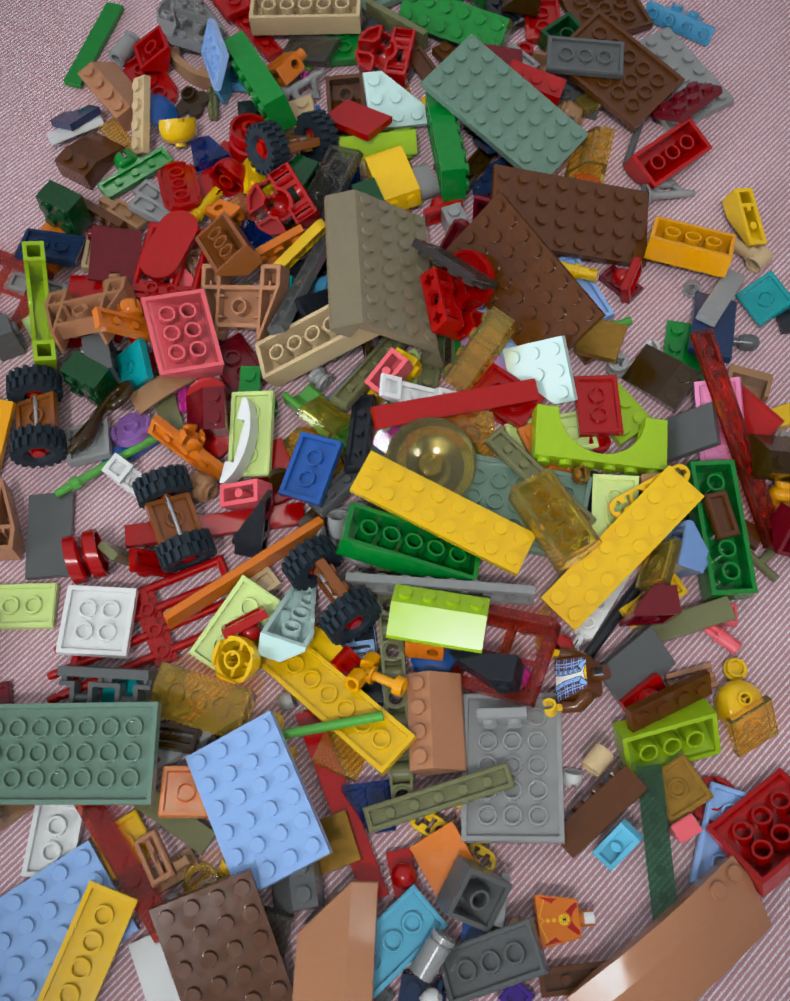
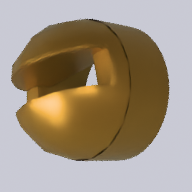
(576, 475)

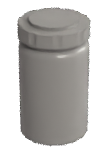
(123, 48)
(432, 955)

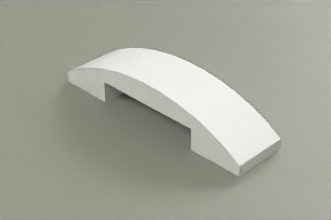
(396, 390)
(234, 470)
(121, 472)

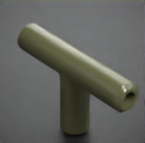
(760, 563)

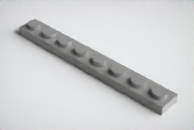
(497, 592)

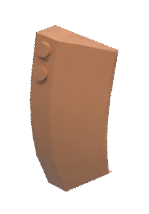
(686, 943)
(339, 948)

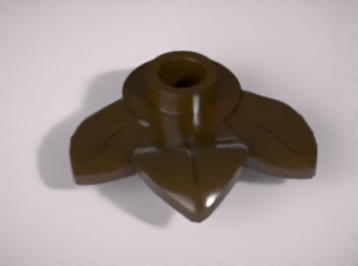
(192, 102)

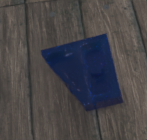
(367, 794)

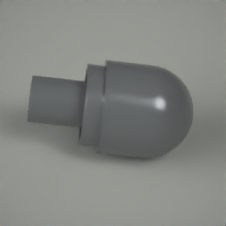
(746, 342)

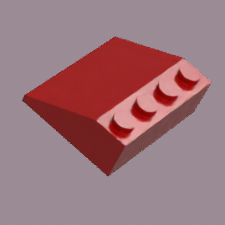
(759, 832)

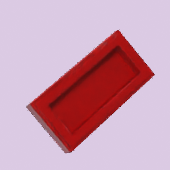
(433, 213)
(627, 279)
(145, 563)
(246, 625)
(646, 688)
(401, 870)

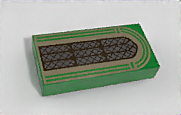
(449, 349)

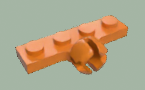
(277, 246)
(126, 321)
(187, 445)

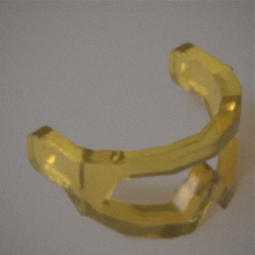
(190, 886)

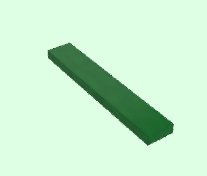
(94, 42)

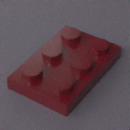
(687, 102)

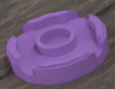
(130, 430)

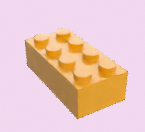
(690, 246)

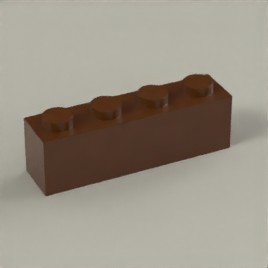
(602, 809)

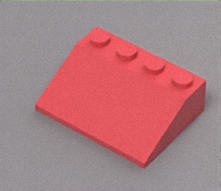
(183, 335)

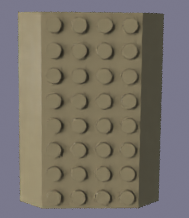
(377, 271)

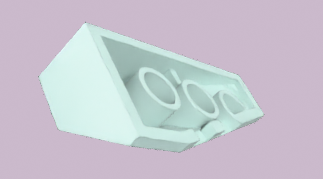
(290, 626)

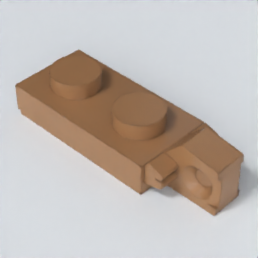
(120, 209)

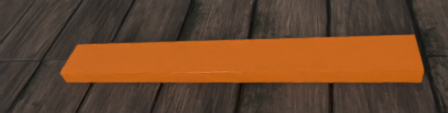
(249, 568)

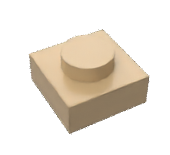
(267, 580)

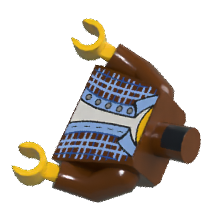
(576, 681)

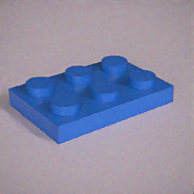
(311, 468)

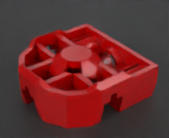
(372, 42)
(282, 179)
(454, 297)

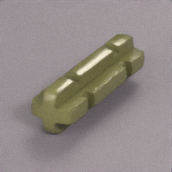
(212, 104)

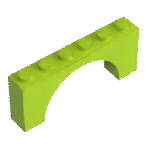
(37, 292)
(554, 446)

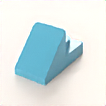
(618, 844)

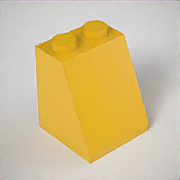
(394, 177)

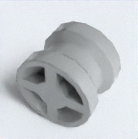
(614, 369)
(320, 379)

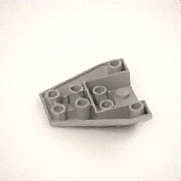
(186, 22)

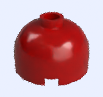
(228, 176)

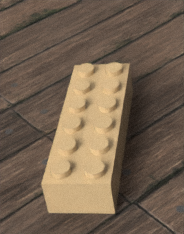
(305, 17)
(304, 347)

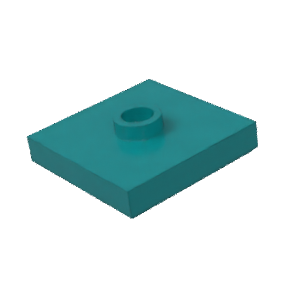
(764, 299)
(135, 364)

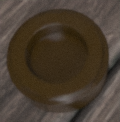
(276, 477)

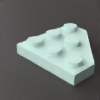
(392, 99)
(548, 364)

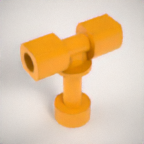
(369, 673)

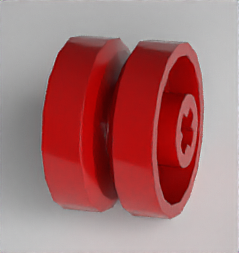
(237, 131)
(84, 557)

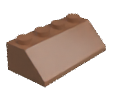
(111, 89)
(437, 723)

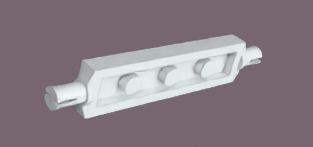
(593, 623)

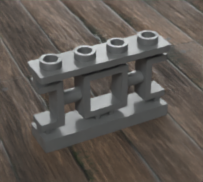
(106, 679)

